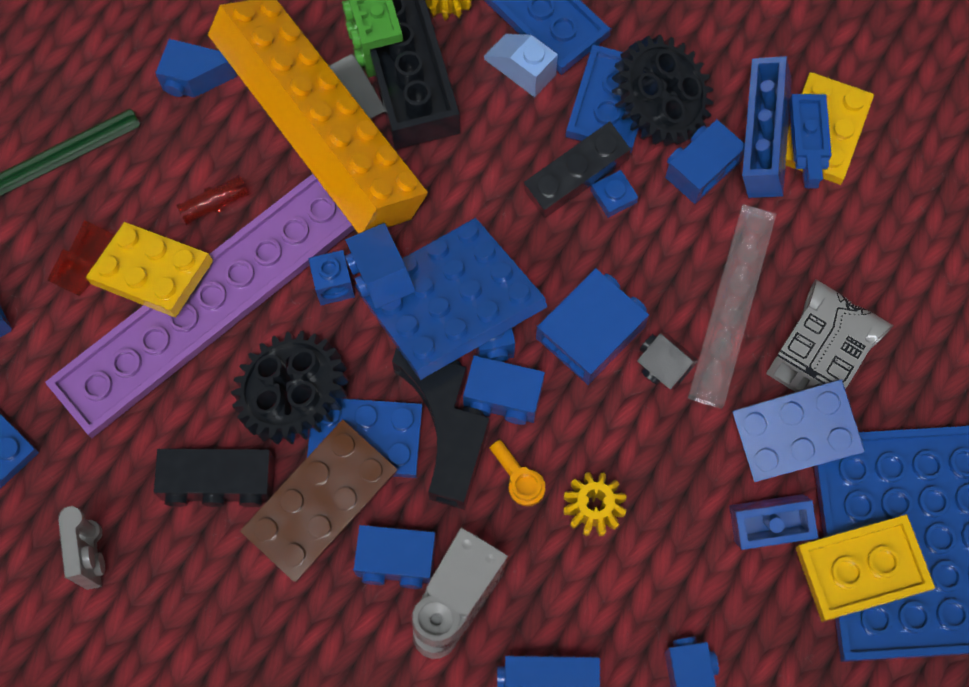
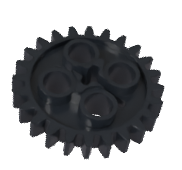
(662, 90)
(261, 390)

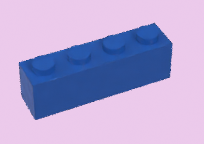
(767, 127)

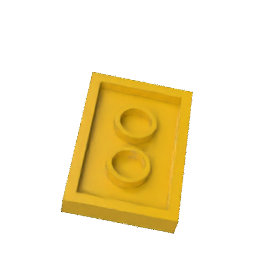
(846, 118)
(149, 269)
(864, 568)

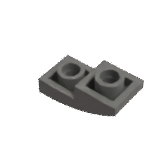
(358, 85)

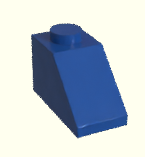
(192, 69)

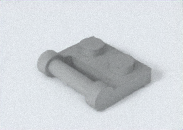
(79, 548)

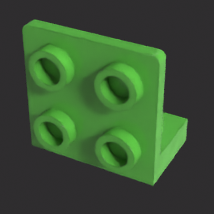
(371, 26)

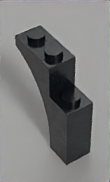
(459, 432)

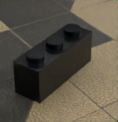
(577, 169)
(214, 476)

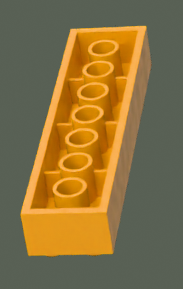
(316, 114)

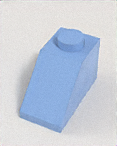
(524, 61)

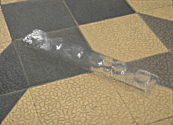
(732, 307)

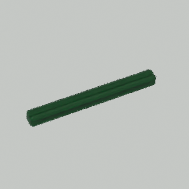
(67, 150)

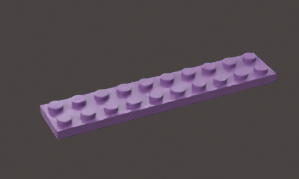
(242, 276)

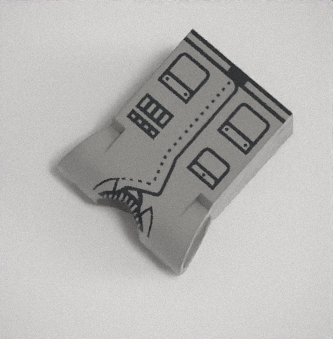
(827, 341)
(456, 594)

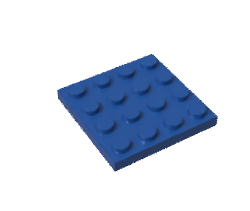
(462, 299)

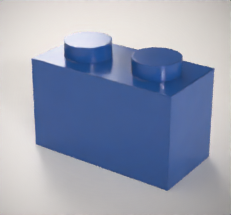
(704, 161)
(379, 265)
(503, 390)
(773, 521)
(395, 556)

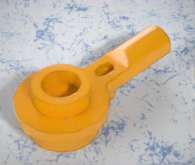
(525, 485)

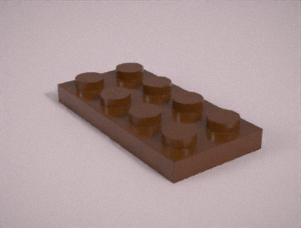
(319, 501)

